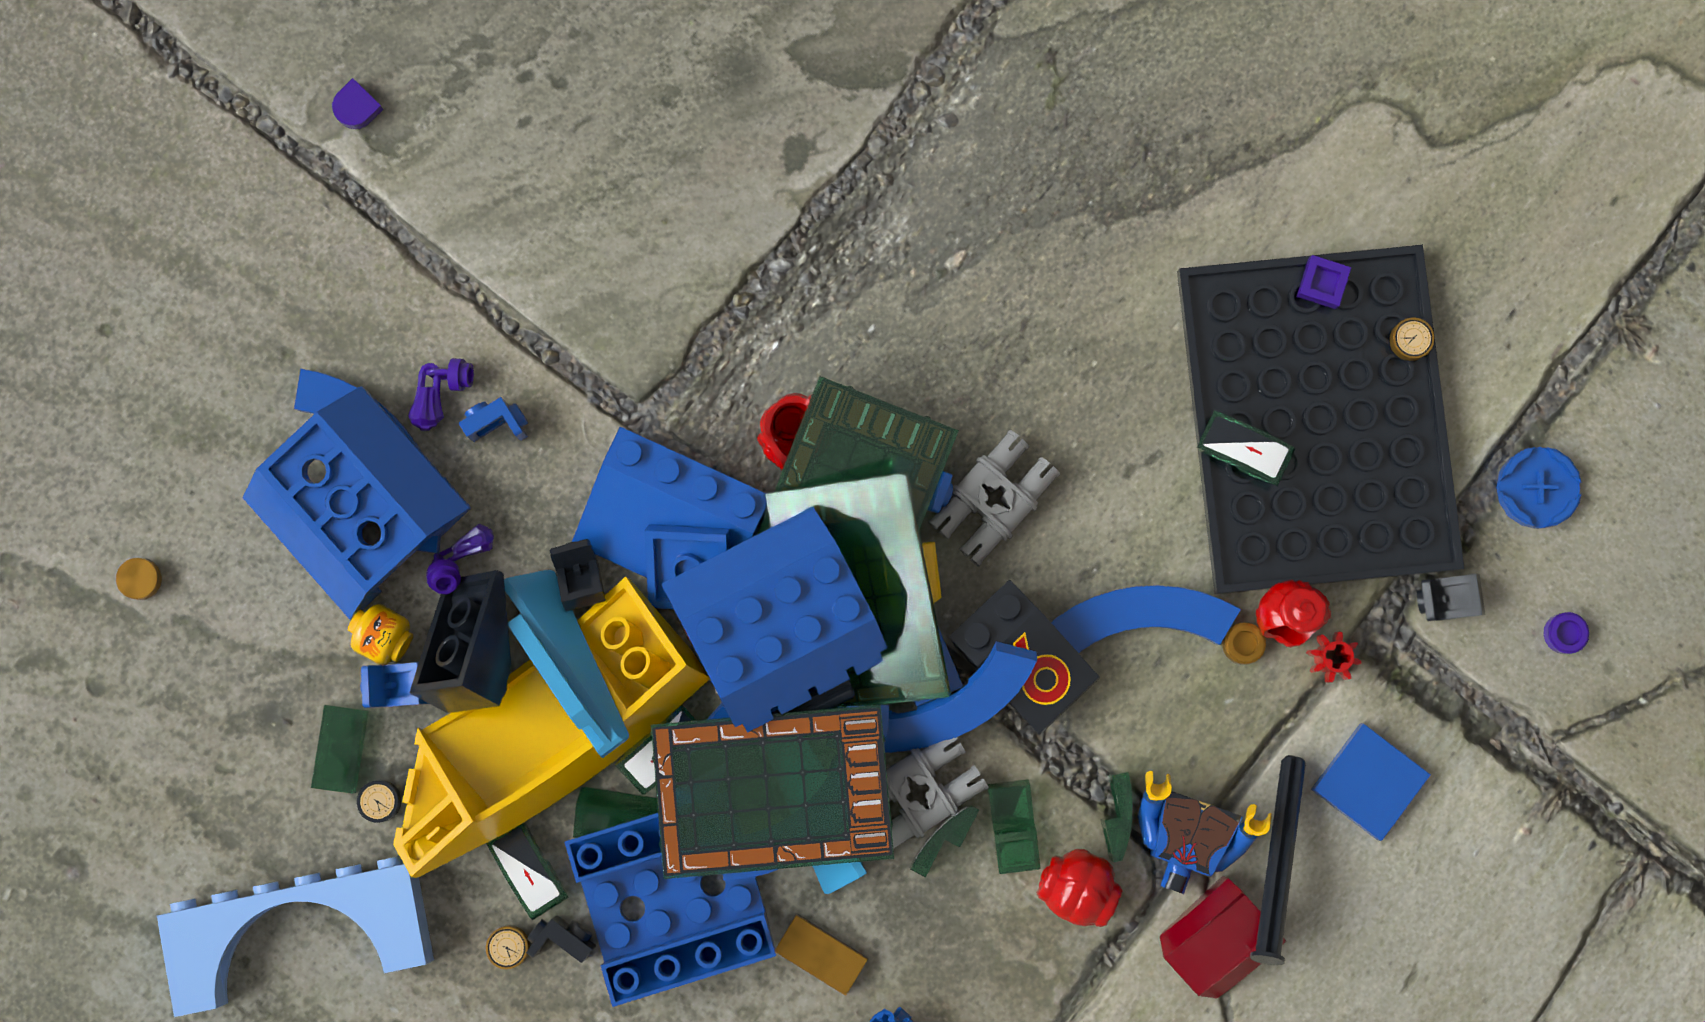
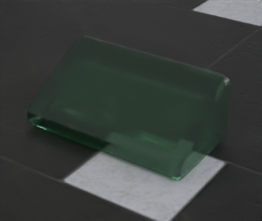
(604, 809)

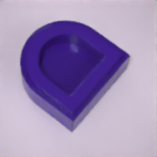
(355, 106)

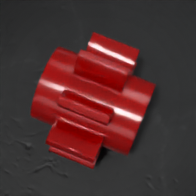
(1341, 649)

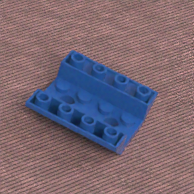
(369, 477)
(683, 927)

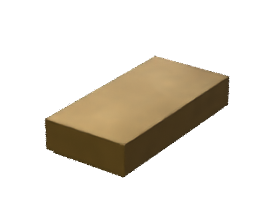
(821, 954)

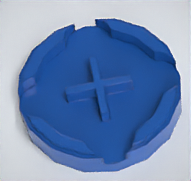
(1539, 487)

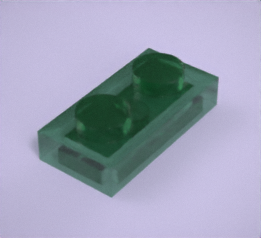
(339, 749)

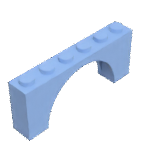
(203, 938)

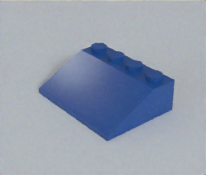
(657, 486)

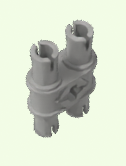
(991, 475)
(941, 799)

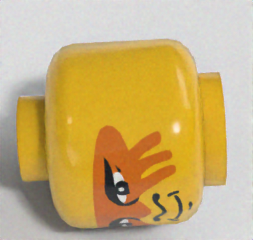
(380, 634)

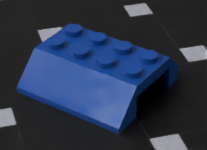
(776, 619)

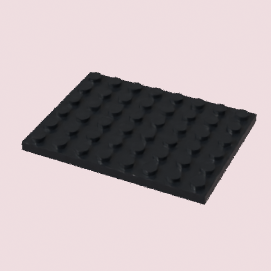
(1367, 428)

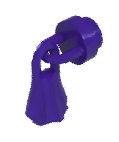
(426, 408)
(443, 573)

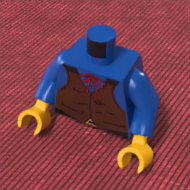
(1193, 833)

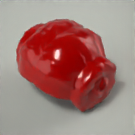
(780, 426)
(1292, 612)
(1080, 888)

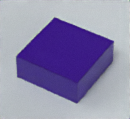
(1323, 282)

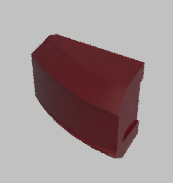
(1214, 940)

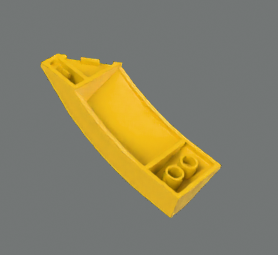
(508, 762)

